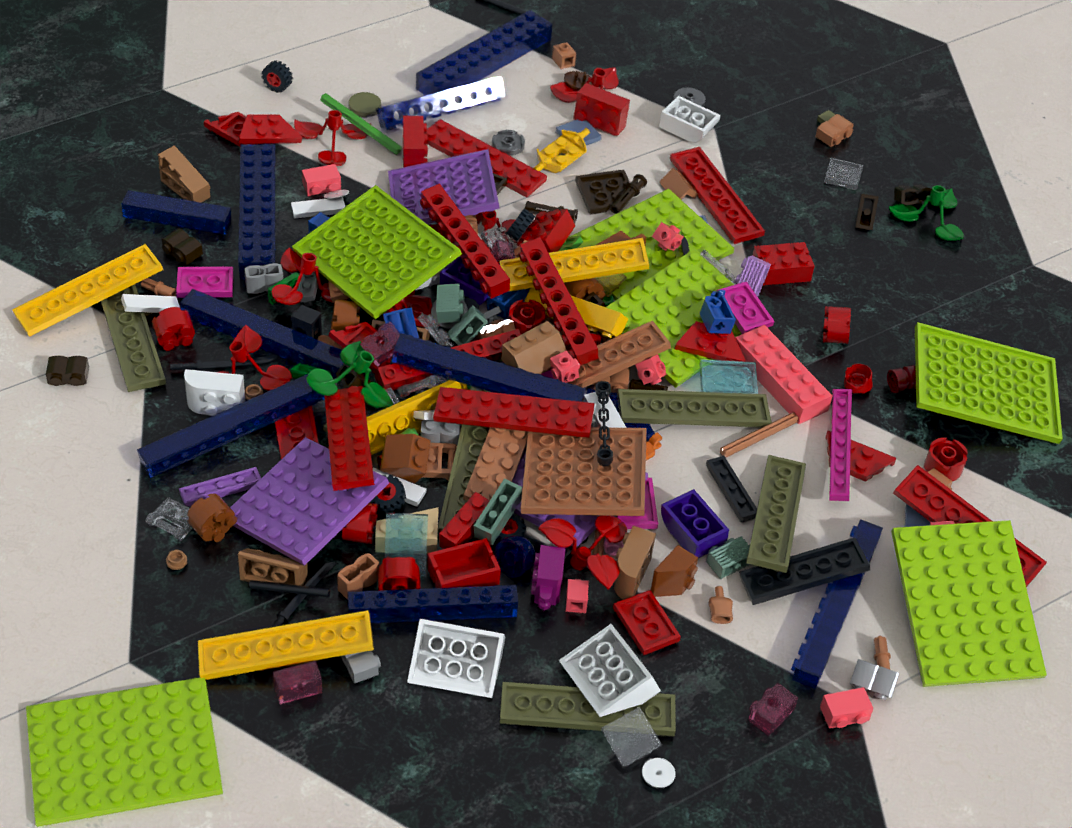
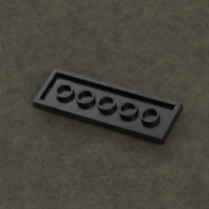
(806, 571)

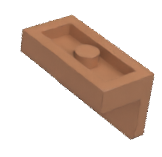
(677, 184)

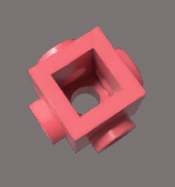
(668, 236)
(564, 367)
(651, 370)

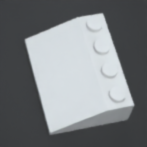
(456, 658)
(609, 673)

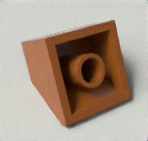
(405, 456)
(674, 573)

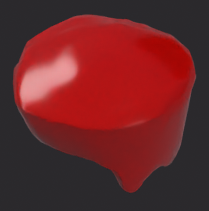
(858, 378)

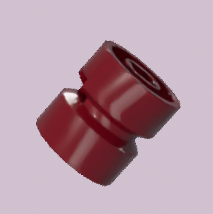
(902, 378)

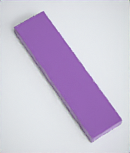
(222, 486)

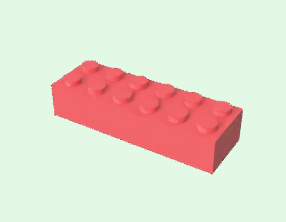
(784, 374)

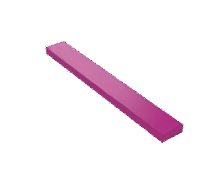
(840, 445)

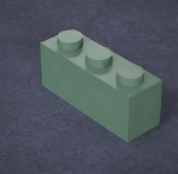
(498, 511)

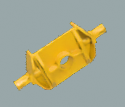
(568, 143)

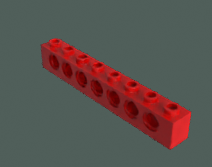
(459, 232)
(545, 275)
(399, 375)

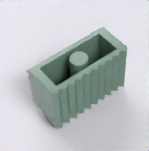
(449, 303)
(468, 327)
(728, 557)

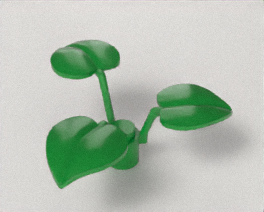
(938, 197)
(360, 361)

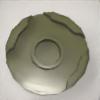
(364, 104)

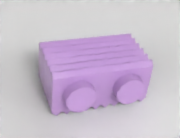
(753, 273)

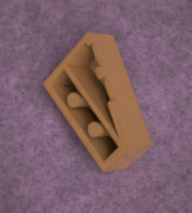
(182, 176)

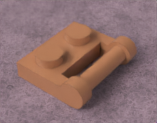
(435, 460)

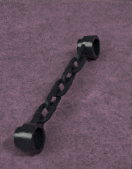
(604, 455)

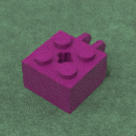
(548, 576)

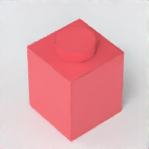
(577, 595)

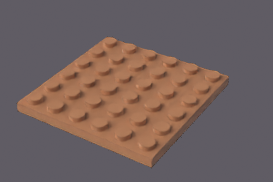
(568, 480)

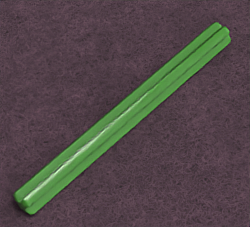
(361, 124)

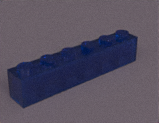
(176, 212)

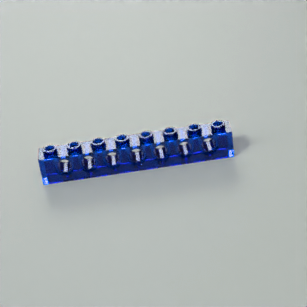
(493, 85)
(436, 603)

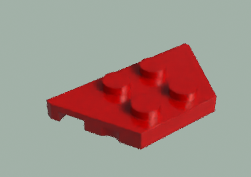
(228, 127)
(268, 129)
(354, 334)
(710, 345)
(864, 459)

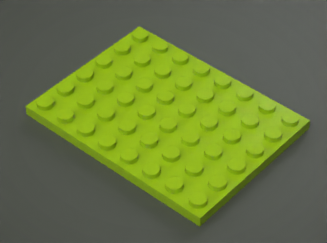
(645, 219)
(377, 251)
(674, 304)
(987, 383)
(967, 603)
(122, 751)

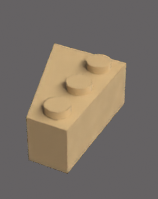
(432, 531)

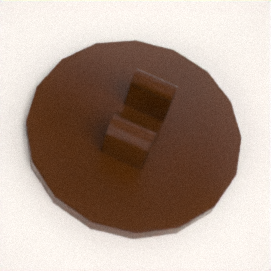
(576, 79)

